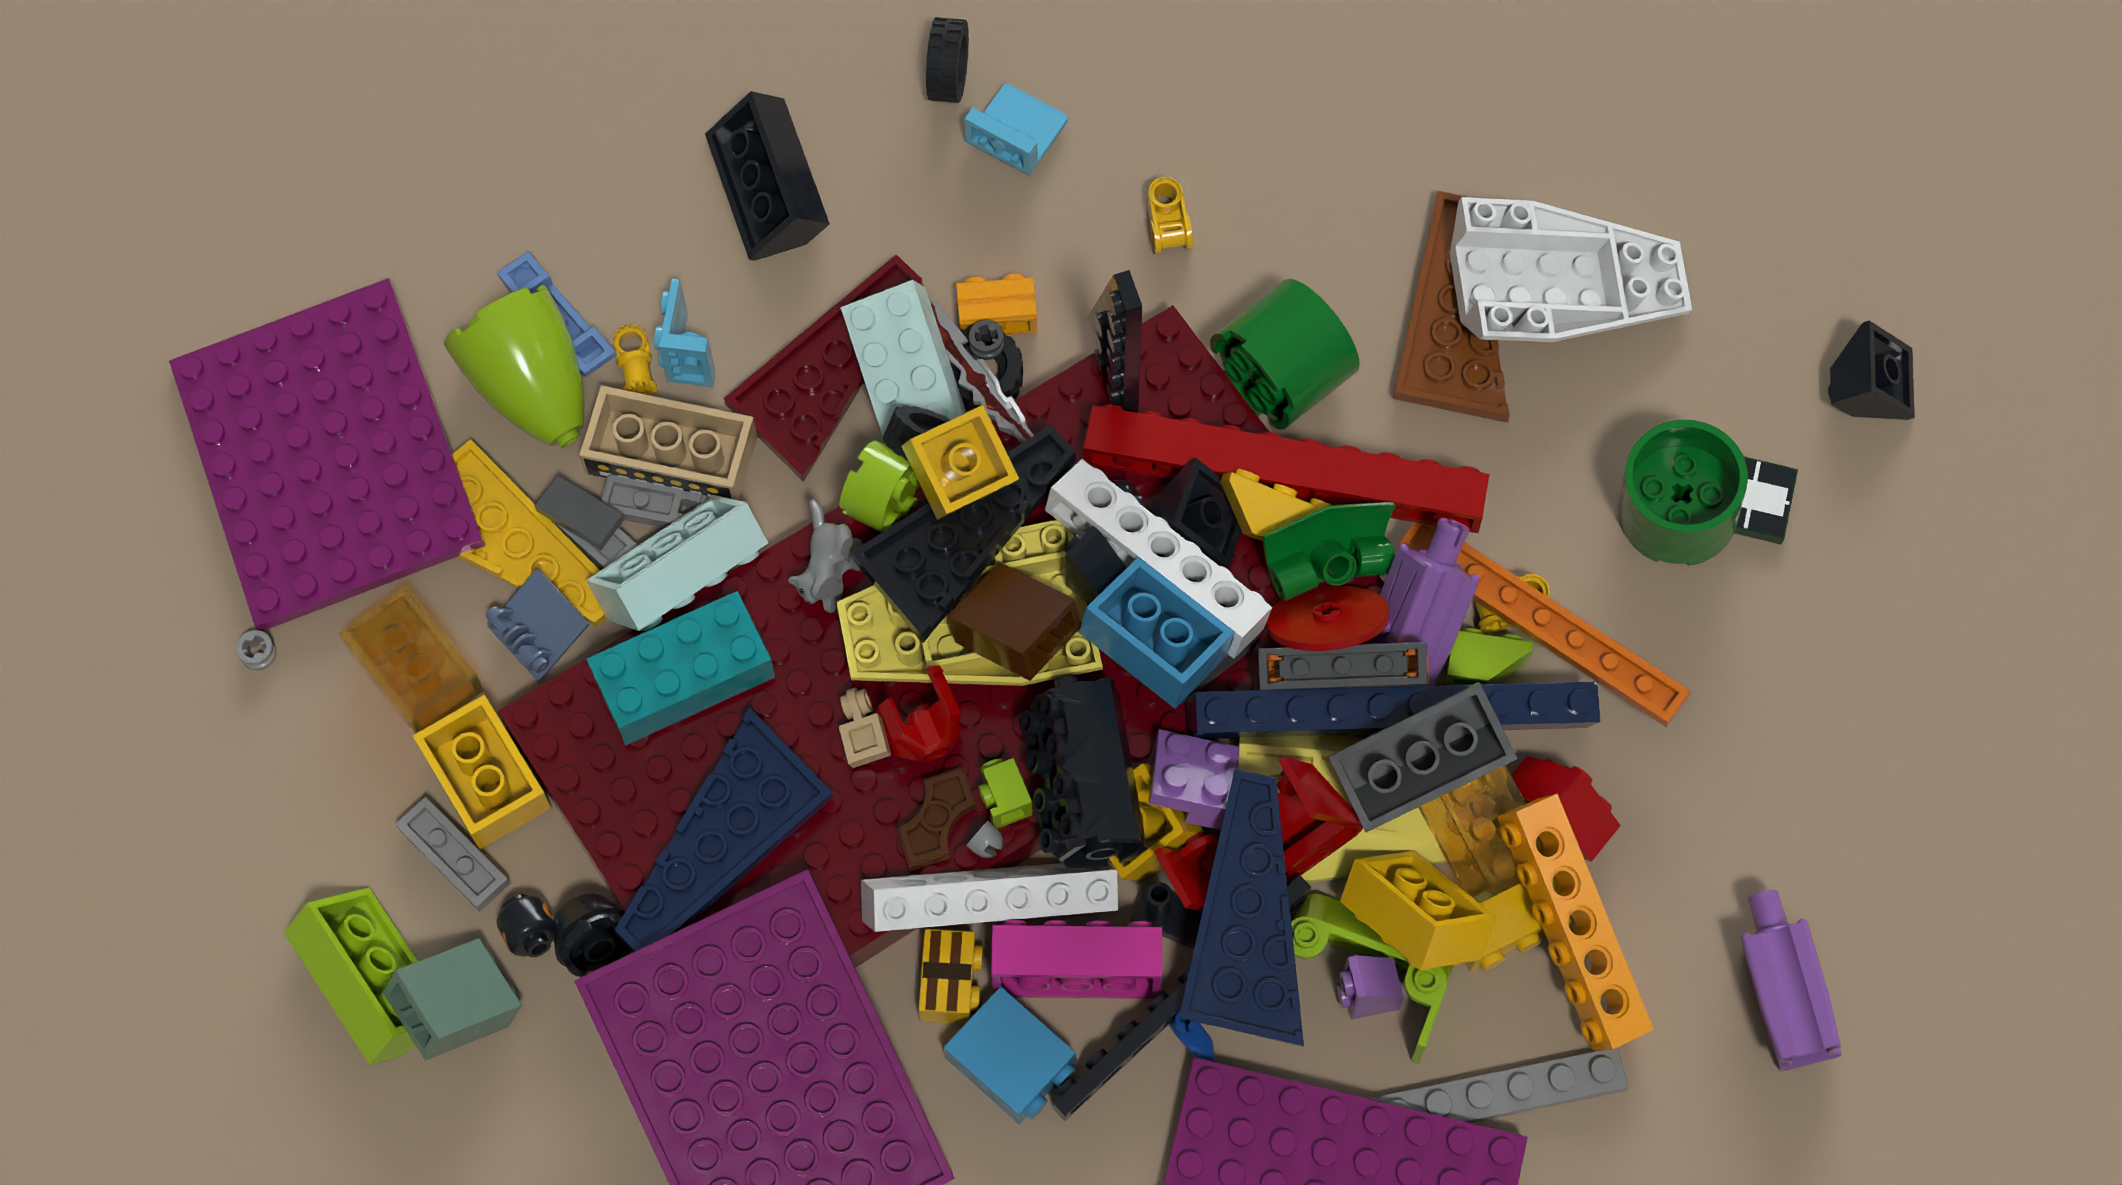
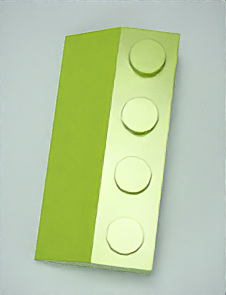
(351, 957)

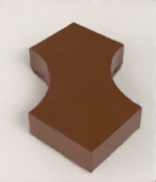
(927, 834)

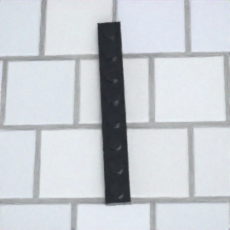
(1137, 1036)

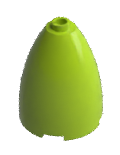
(524, 365)

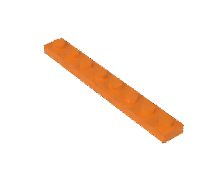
(1564, 633)

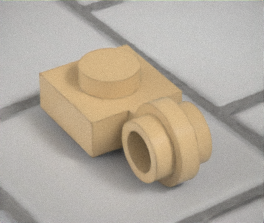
(865, 736)

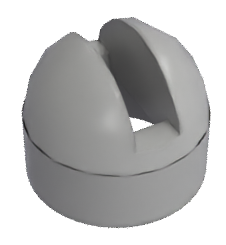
(986, 840)

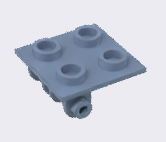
(537, 624)

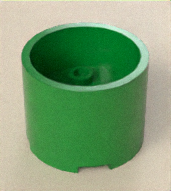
(1286, 352)
(1689, 464)

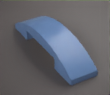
(589, 344)

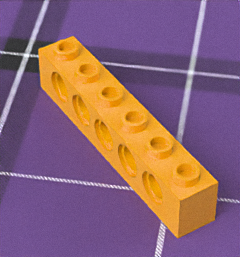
(1593, 934)

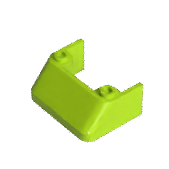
(1327, 921)

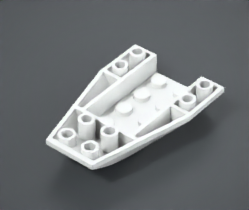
(1559, 273)

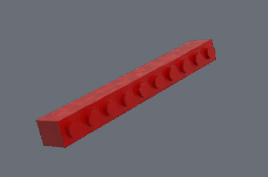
(1337, 475)

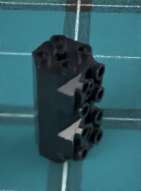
(1089, 788)

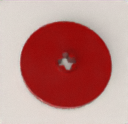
(1328, 618)

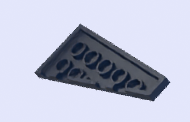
(733, 823)
(1244, 944)

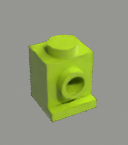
(1004, 792)

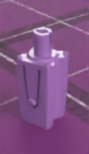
(1429, 595)
(1789, 985)

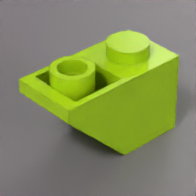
(1485, 658)

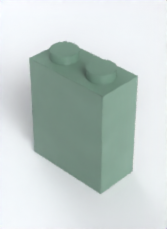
(452, 998)

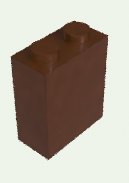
(1014, 621)

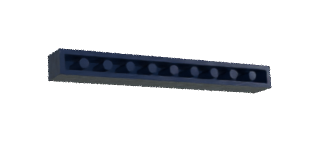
(1375, 708)

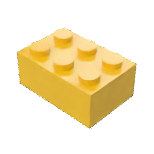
(482, 772)
(1417, 910)

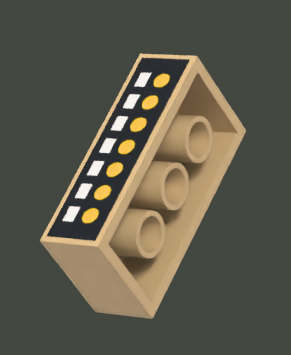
(668, 443)

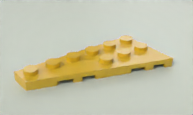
(520, 537)

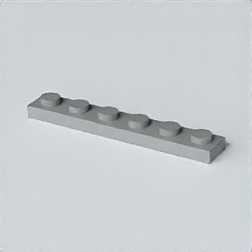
(1519, 1088)

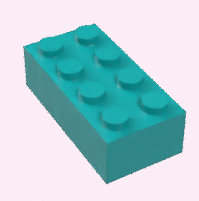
(681, 667)

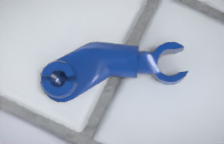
(1194, 1038)

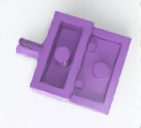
(1192, 776)

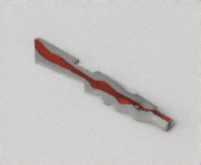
(980, 380)

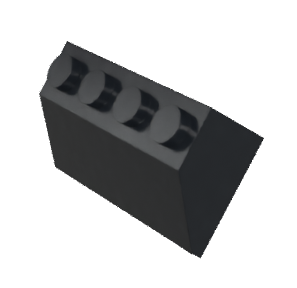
(766, 176)

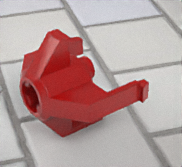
(928, 730)

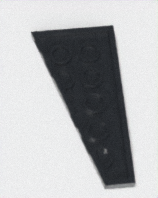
(1117, 332)
(931, 562)

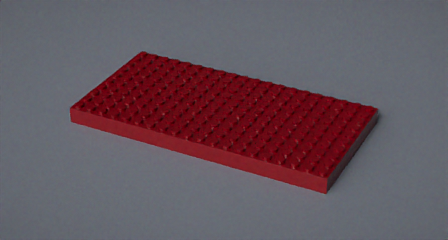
(633, 795)

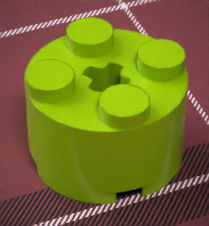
(880, 489)

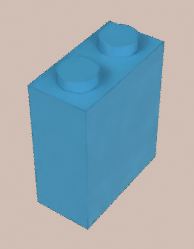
(1011, 1056)

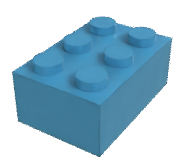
(1156, 632)

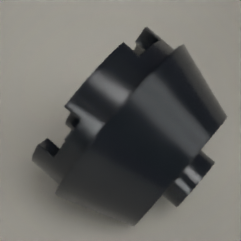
(587, 934)

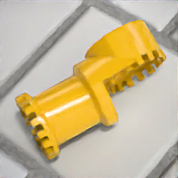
(636, 362)

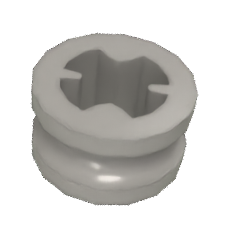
(259, 660)

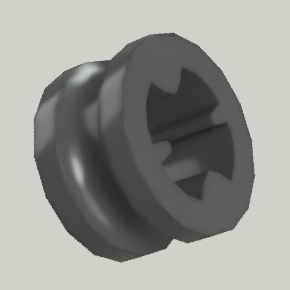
(994, 332)

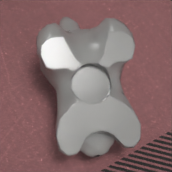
(830, 558)

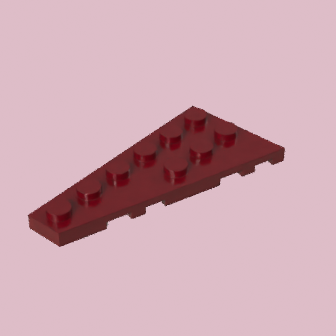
(812, 380)

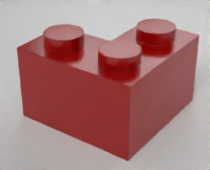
(1585, 809)

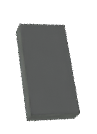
(579, 512)

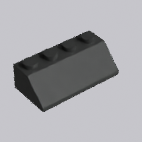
(1422, 757)

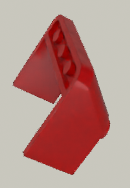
(1312, 828)

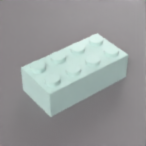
(902, 353)
(678, 563)

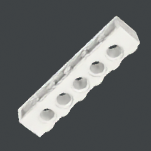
(1072, 505)
(986, 896)

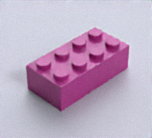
(1077, 960)

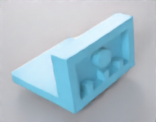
(1015, 128)
(682, 353)

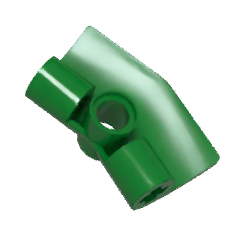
(1346, 534)

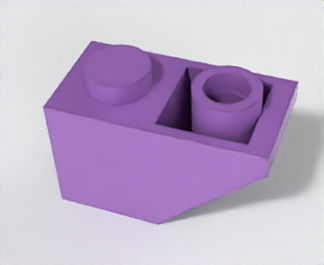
(1369, 986)

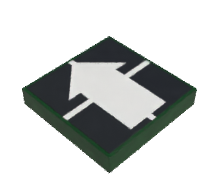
(1766, 501)

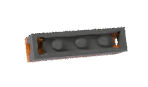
(1345, 668)

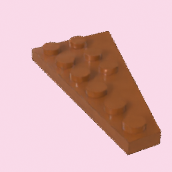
(1441, 357)

